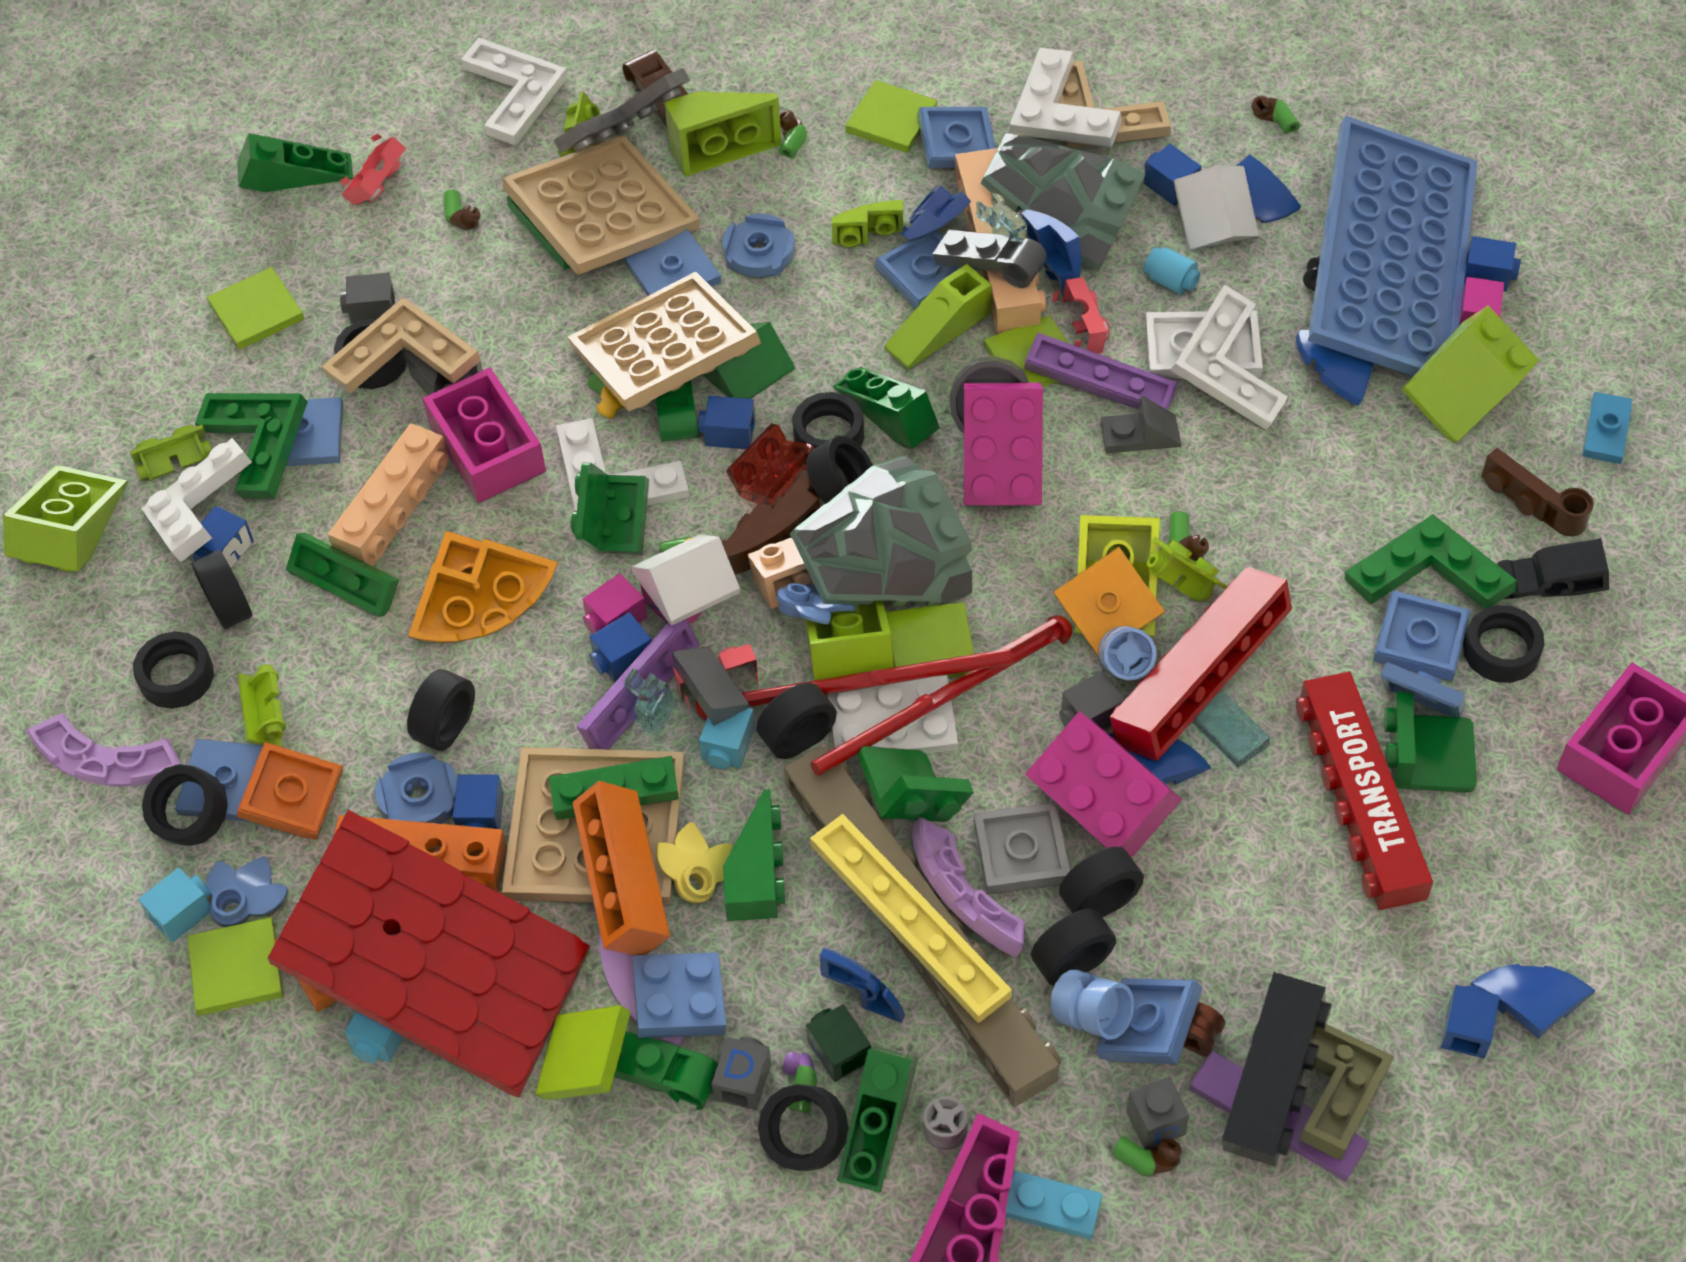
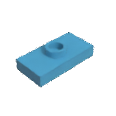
(1607, 427)

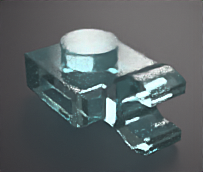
(1001, 218)
(654, 701)

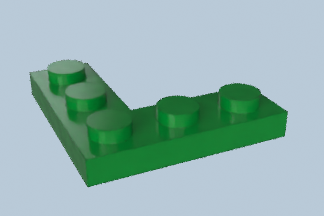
(275, 424)
(1434, 545)

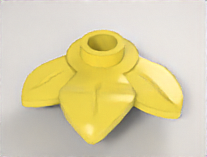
(693, 859)

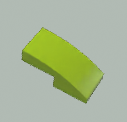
(853, 225)

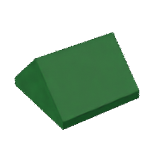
(756, 369)

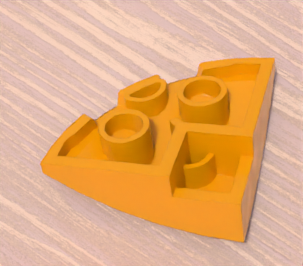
(477, 589)

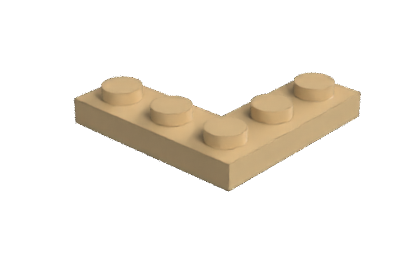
(1138, 120)
(399, 328)

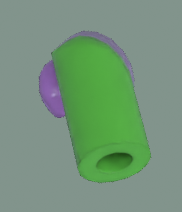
(803, 1069)

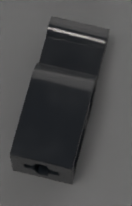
(1560, 570)

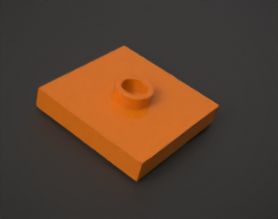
(289, 791)

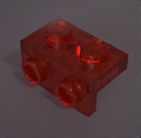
(768, 466)

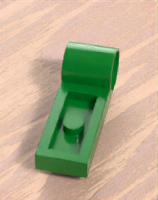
(677, 414)
(666, 1068)

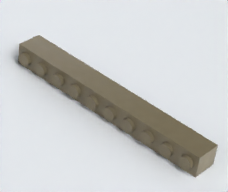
(1006, 1037)

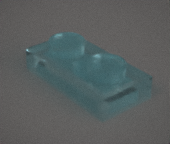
(1231, 729)

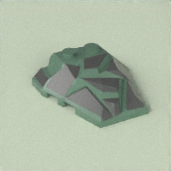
(1068, 184)
(887, 540)

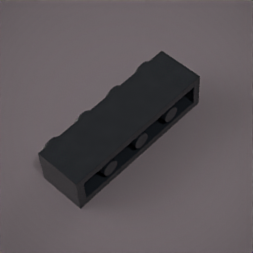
(1275, 1069)

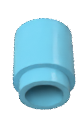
(1172, 270)

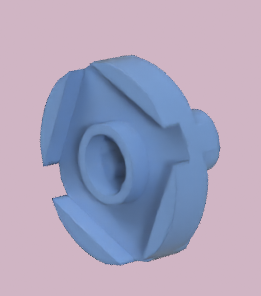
(760, 262)
(413, 771)

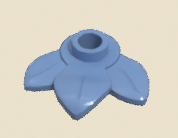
(805, 602)
(248, 887)

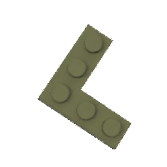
(1355, 1079)

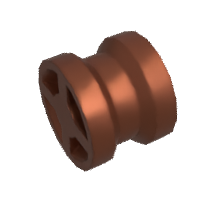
(1204, 1026)

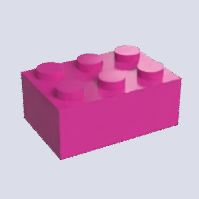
(485, 434)
(1003, 443)
(1627, 739)
(1103, 785)

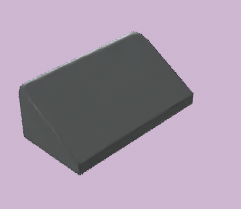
(709, 683)

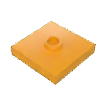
(1108, 597)

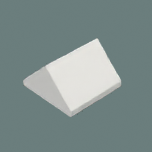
(1215, 206)
(688, 578)

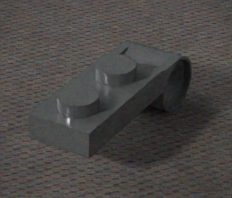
(1014, 257)

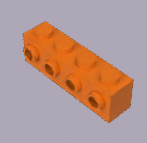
(472, 850)
(620, 869)

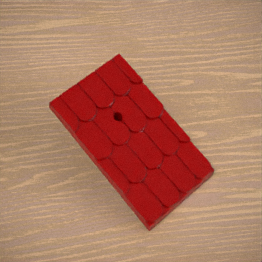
(430, 953)

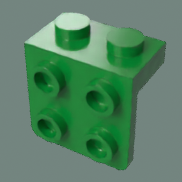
(610, 511)
(1429, 750)
(907, 785)

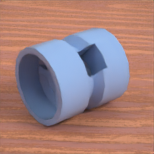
(1127, 652)
(1092, 1004)

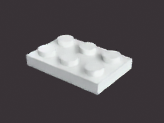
(1171, 331)
(869, 706)

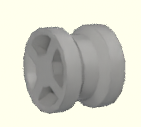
(949, 1114)

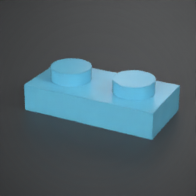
(1053, 1205)

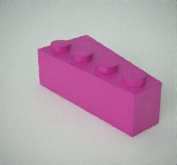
(972, 1199)

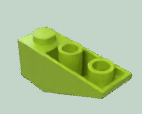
(942, 316)

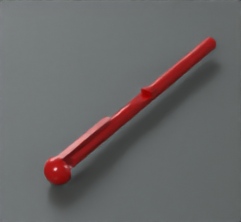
(1055, 628)
(885, 676)

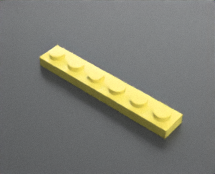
(911, 918)

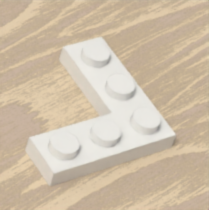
(533, 83)
(1043, 117)
(1207, 368)
(580, 445)
(171, 508)

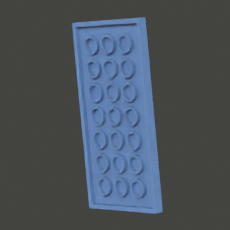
(1392, 248)

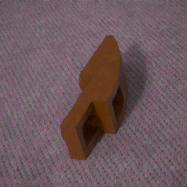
(771, 525)

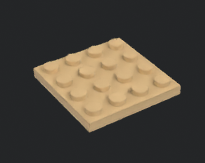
(600, 204)
(663, 341)
(547, 853)

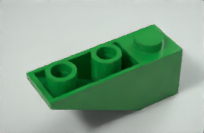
(279, 164)
(892, 405)
(749, 870)
(877, 1117)

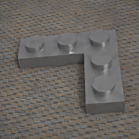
(621, 118)

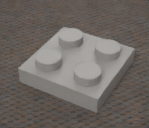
(1021, 847)

